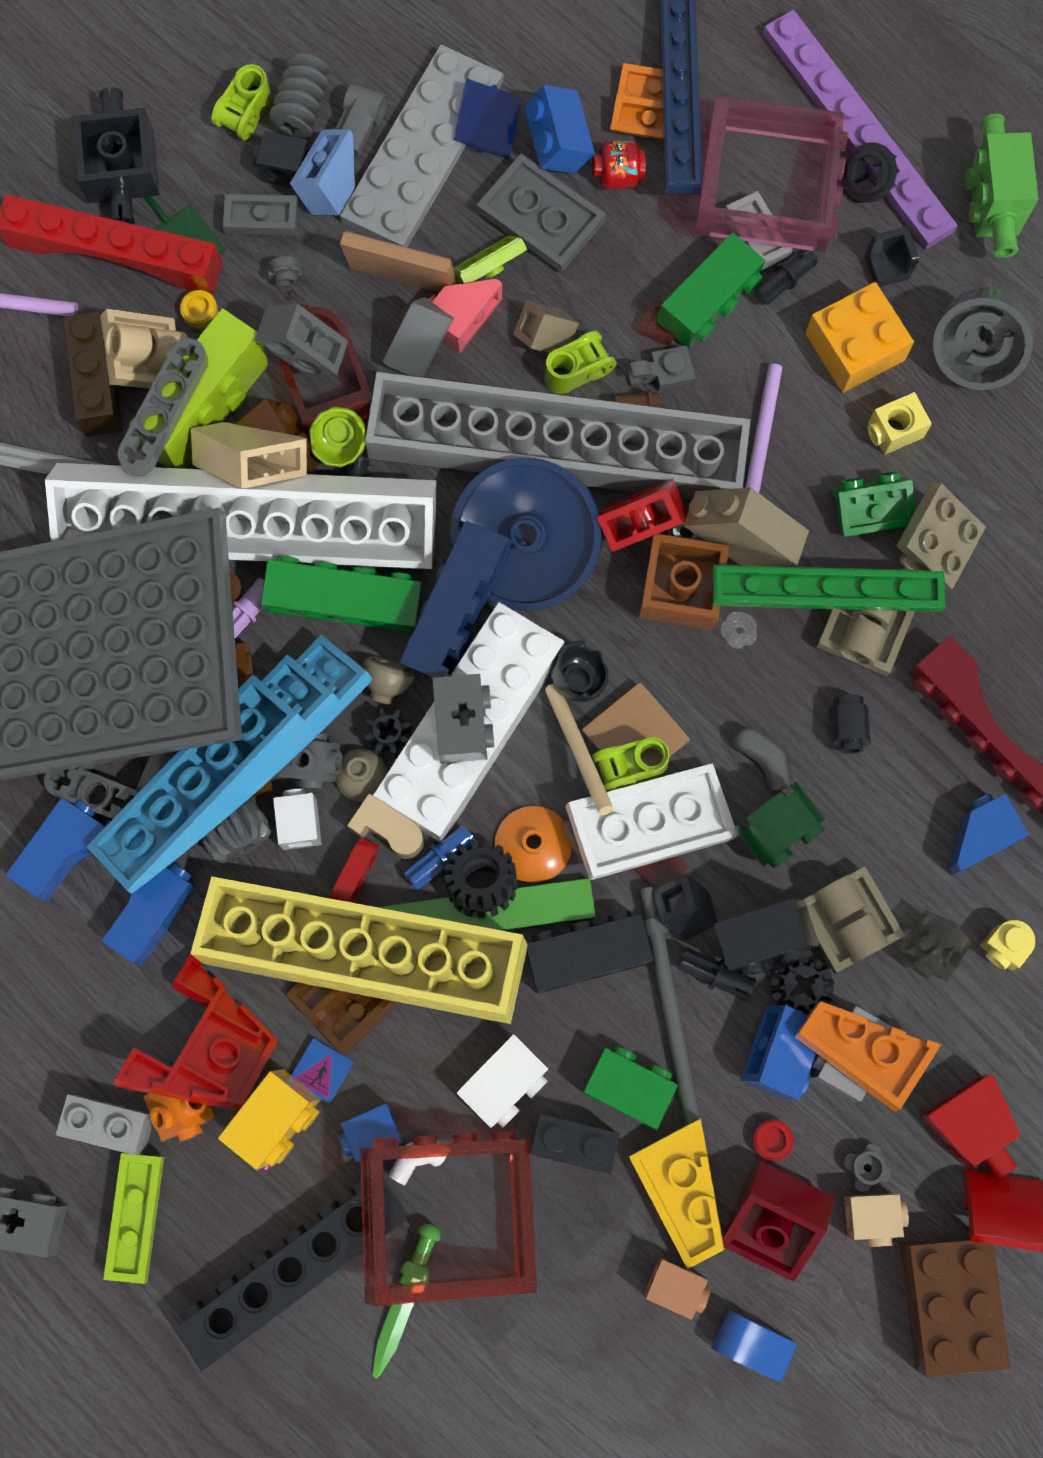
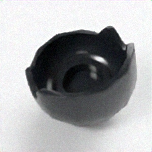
(579, 672)

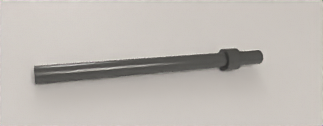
(655, 931)

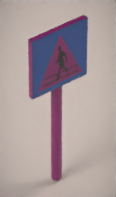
(321, 1071)

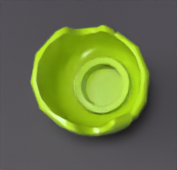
(337, 436)

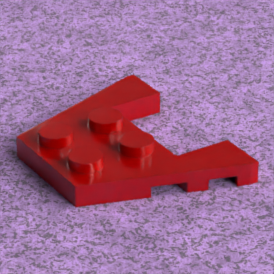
(219, 1057)

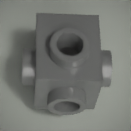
(315, 763)

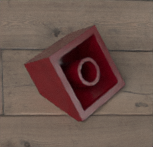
(778, 1221)

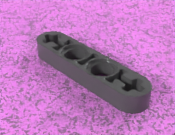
(167, 408)

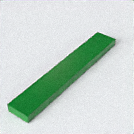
(828, 588)

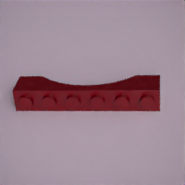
(953, 683)

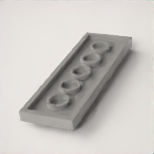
(416, 152)

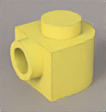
(1009, 944)

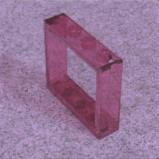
(780, 122)

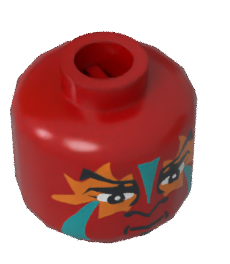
(619, 165)

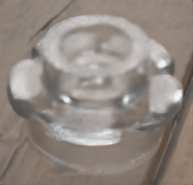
(743, 621)

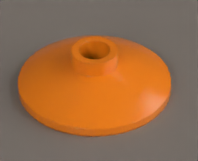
(546, 860)

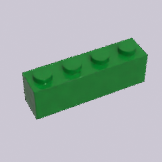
(340, 595)

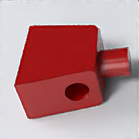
(976, 1125)

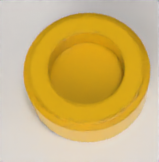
(198, 309)

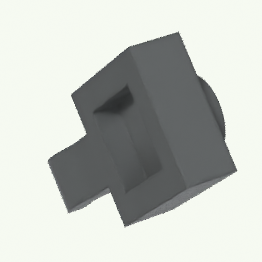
(667, 368)

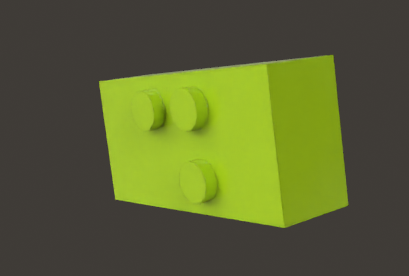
(232, 368)

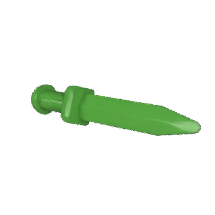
(413, 1270)

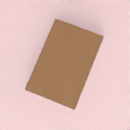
(397, 262)

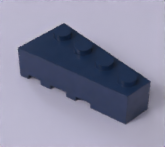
(457, 600)

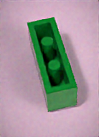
(711, 291)

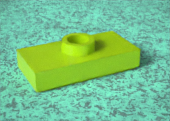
(489, 261)

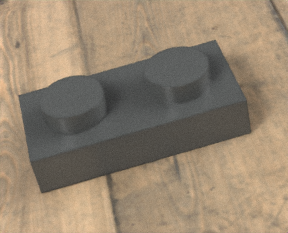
(260, 214)

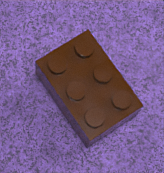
(954, 1307)

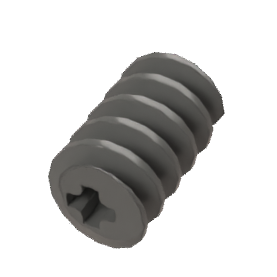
(299, 95)

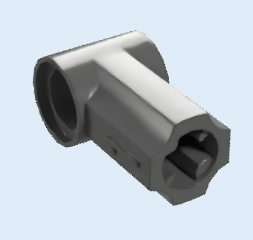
(361, 111)

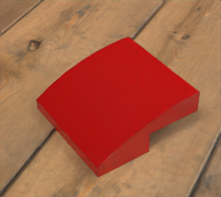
(1004, 1210)

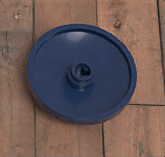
(550, 527)

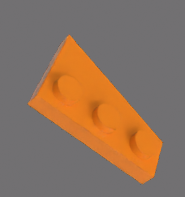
(871, 1055)

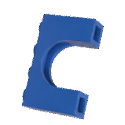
(63, 843)

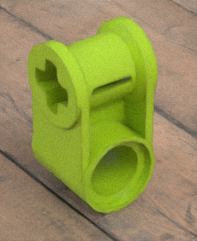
(242, 108)
(583, 359)
(628, 763)

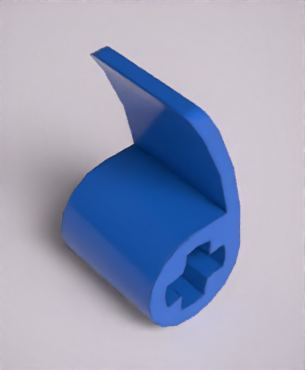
(753, 1345)

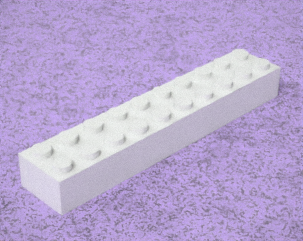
(300, 517)

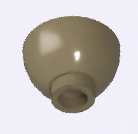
(389, 678)
(361, 774)

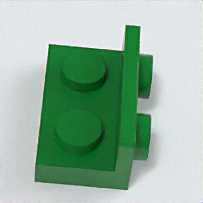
(874, 504)

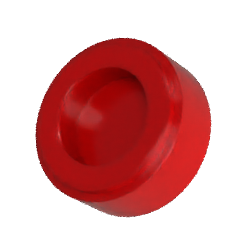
(772, 1140)

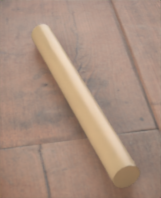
(579, 751)

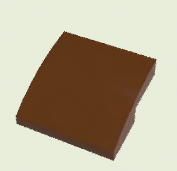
(339, 1014)

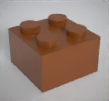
(681, 581)

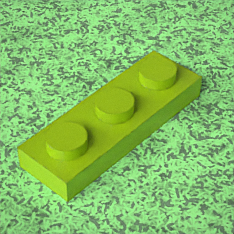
(133, 1218)

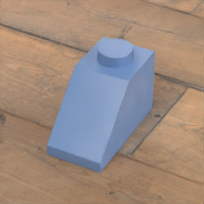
(327, 173)

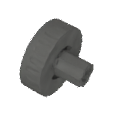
(1000, 314)

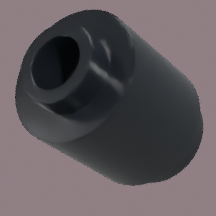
(850, 724)

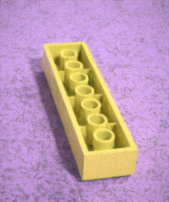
(361, 949)

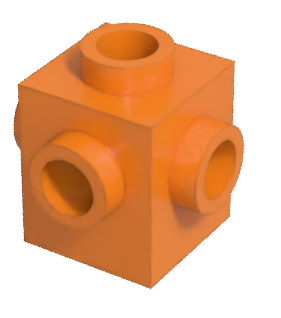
(176, 1116)

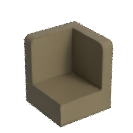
(544, 327)

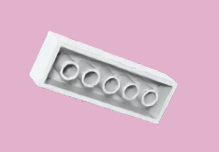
(515, 663)

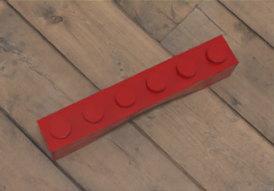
(54, 229)

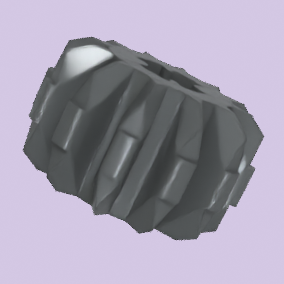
(238, 834)

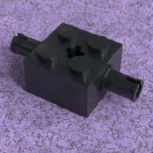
(116, 155)

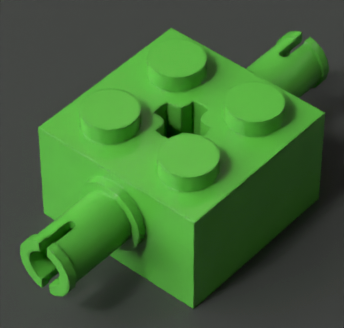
(1002, 185)

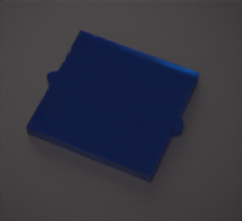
(487, 118)

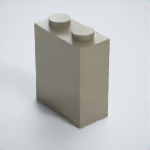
(747, 523)

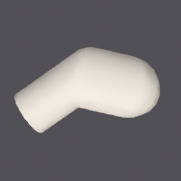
(404, 1168)

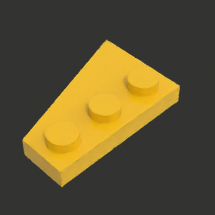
(682, 1191)

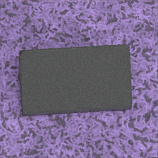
(418, 338)

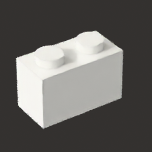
(503, 1082)

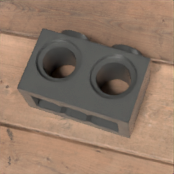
(301, 339)

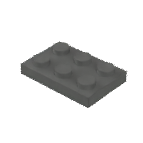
(542, 212)

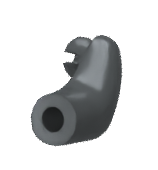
(766, 754)

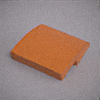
(639, 102)

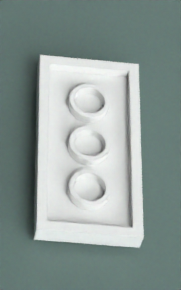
(652, 822)

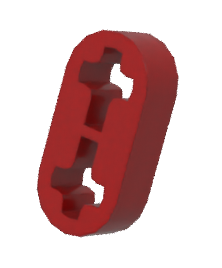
(355, 871)

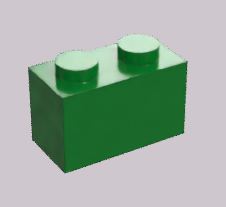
(630, 1087)

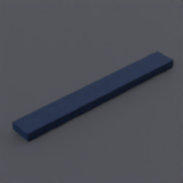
(680, 97)

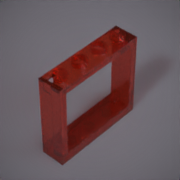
(373, 1221)

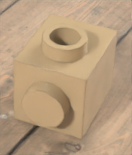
(875, 1218)

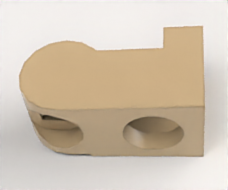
(389, 826)

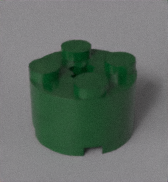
(781, 825)

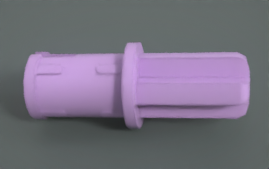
(247, 606)

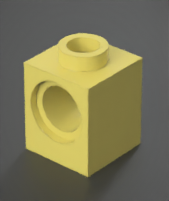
(905, 411)

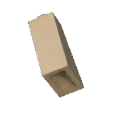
(248, 454)

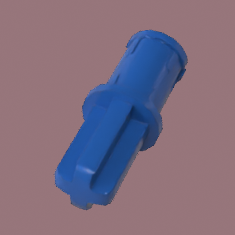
(435, 860)

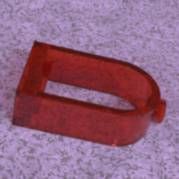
(357, 401)

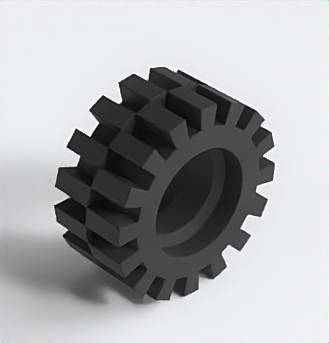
(477, 860)

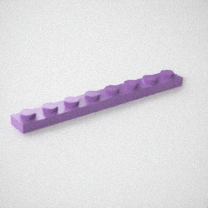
(833, 92)

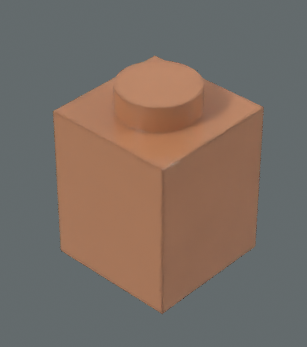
(677, 1289)

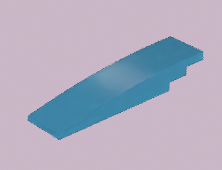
(214, 780)

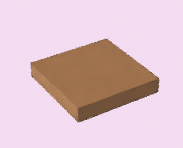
(634, 719)

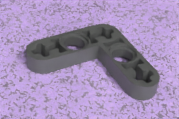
(82, 783)

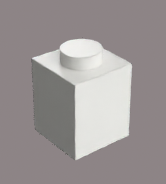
(297, 819)

